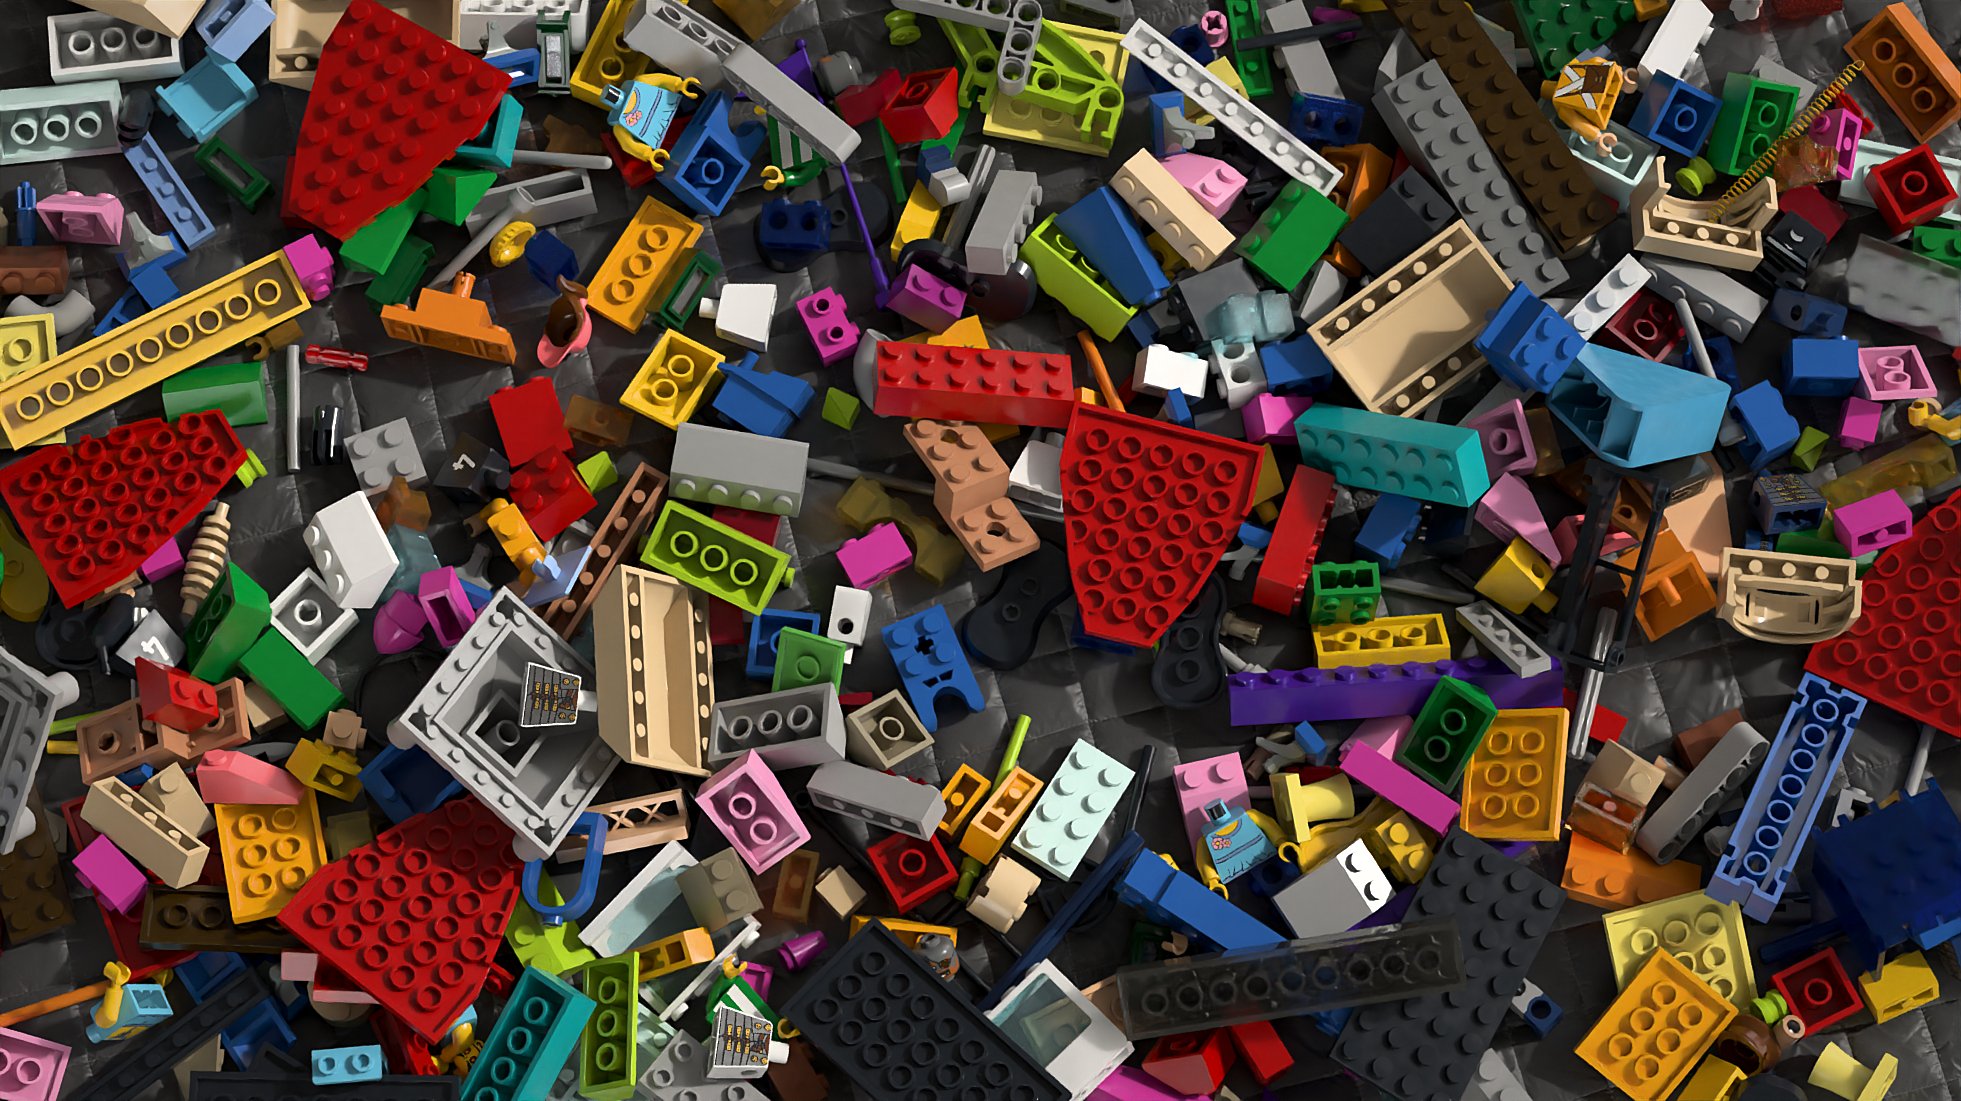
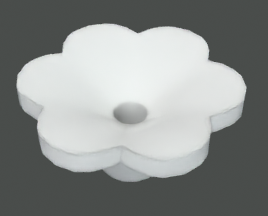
(1745, 9)

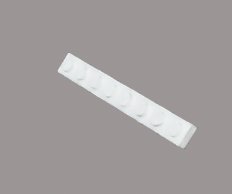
(1230, 108)
(1585, 318)

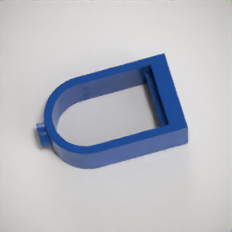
(587, 824)

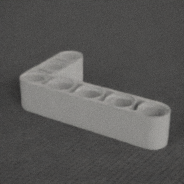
(1007, 22)

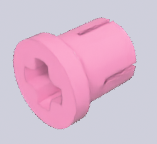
(1213, 37)

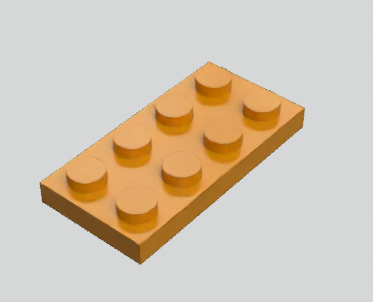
(640, 263)

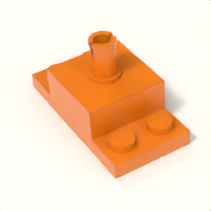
(451, 323)

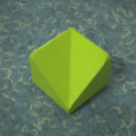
(840, 408)
(1808, 448)
(597, 472)

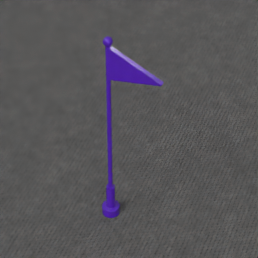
(800, 71)

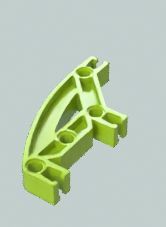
(1058, 59)

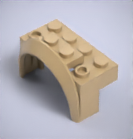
(1683, 230)
(1787, 617)

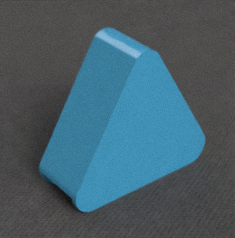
(1637, 408)

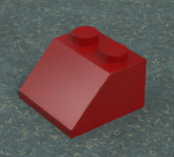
(922, 106)
(174, 696)
(1192, 1060)

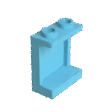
(207, 96)
(349, 1065)

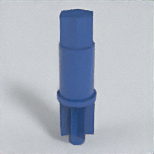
(25, 214)

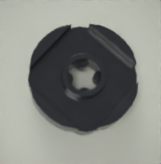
(1246, 155)

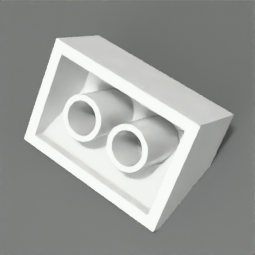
(1676, 41)
(351, 551)

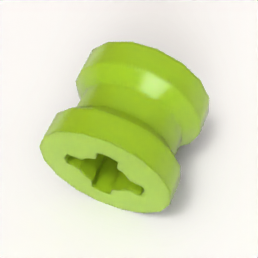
(902, 27)
(1695, 176)
(250, 469)
(1769, 1008)

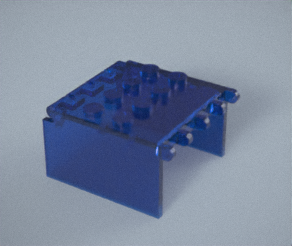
(1892, 871)

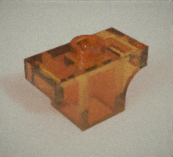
(570, 140)
(1803, 163)
(597, 422)
(1544, 442)
(403, 507)

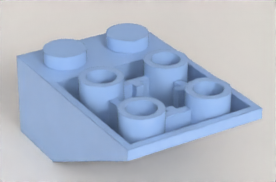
(233, 24)

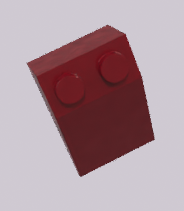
(1644, 327)

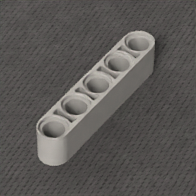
(789, 104)
(1702, 793)

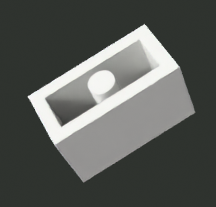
(1165, 370)

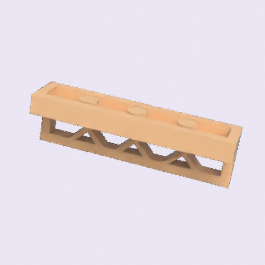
(632, 834)

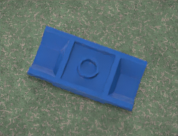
(244, 1038)

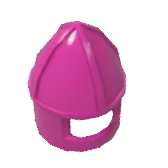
(399, 623)

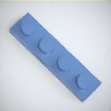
(170, 192)

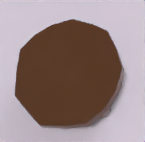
(1749, 1045)

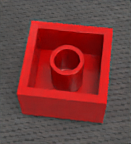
(1910, 189)
(550, 493)
(912, 869)
(1817, 992)

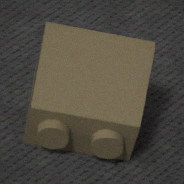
(885, 732)
(719, 891)

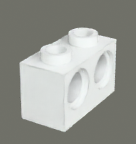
(1238, 372)

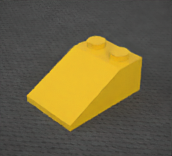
(674, 380)

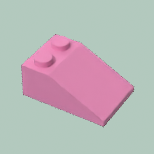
(1207, 180)
(82, 217)
(1892, 374)
(1512, 511)
(1203, 782)
(752, 811)
(30, 1067)

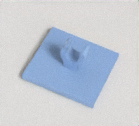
(555, 576)

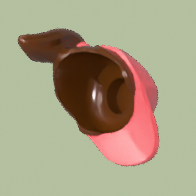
(567, 324)

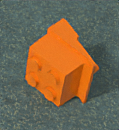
(1672, 588)

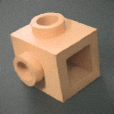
(344, 731)

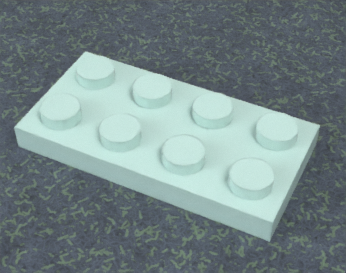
(1872, 154)
(1072, 809)

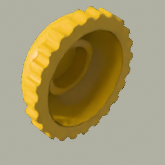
(510, 242)

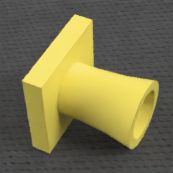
(1312, 802)
(1850, 1078)

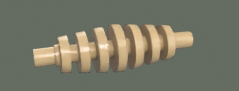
(205, 559)

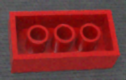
(1295, 540)

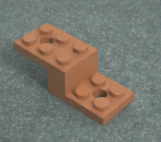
(972, 490)
(156, 744)

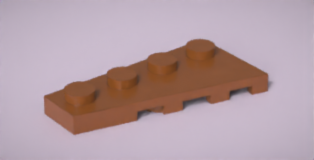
(1631, 506)

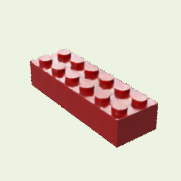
(972, 384)

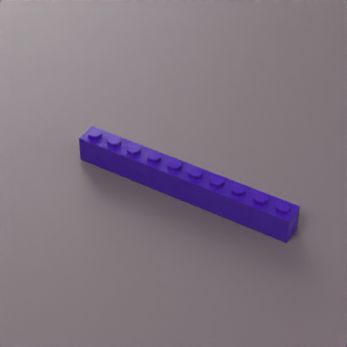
(1379, 690)

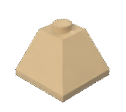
(1624, 774)
(177, 799)

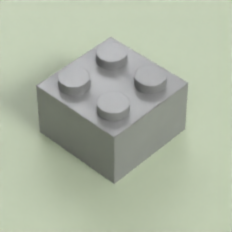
(384, 454)

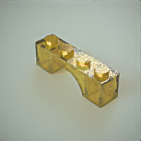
(1920, 464)
(868, 506)

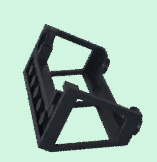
(1604, 491)

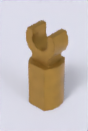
(275, 339)

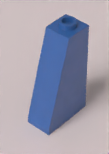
(1115, 245)

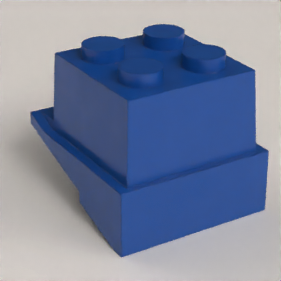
(1528, 342)
(761, 401)
(409, 782)

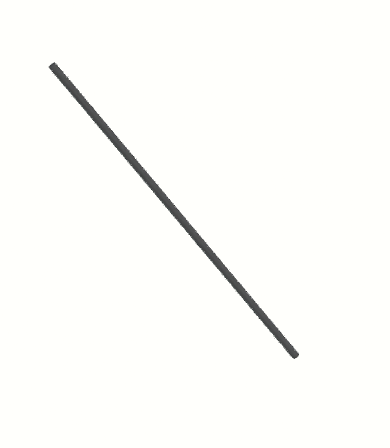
(1032, 510)

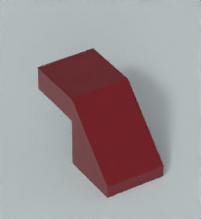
(864, 102)
(725, 622)

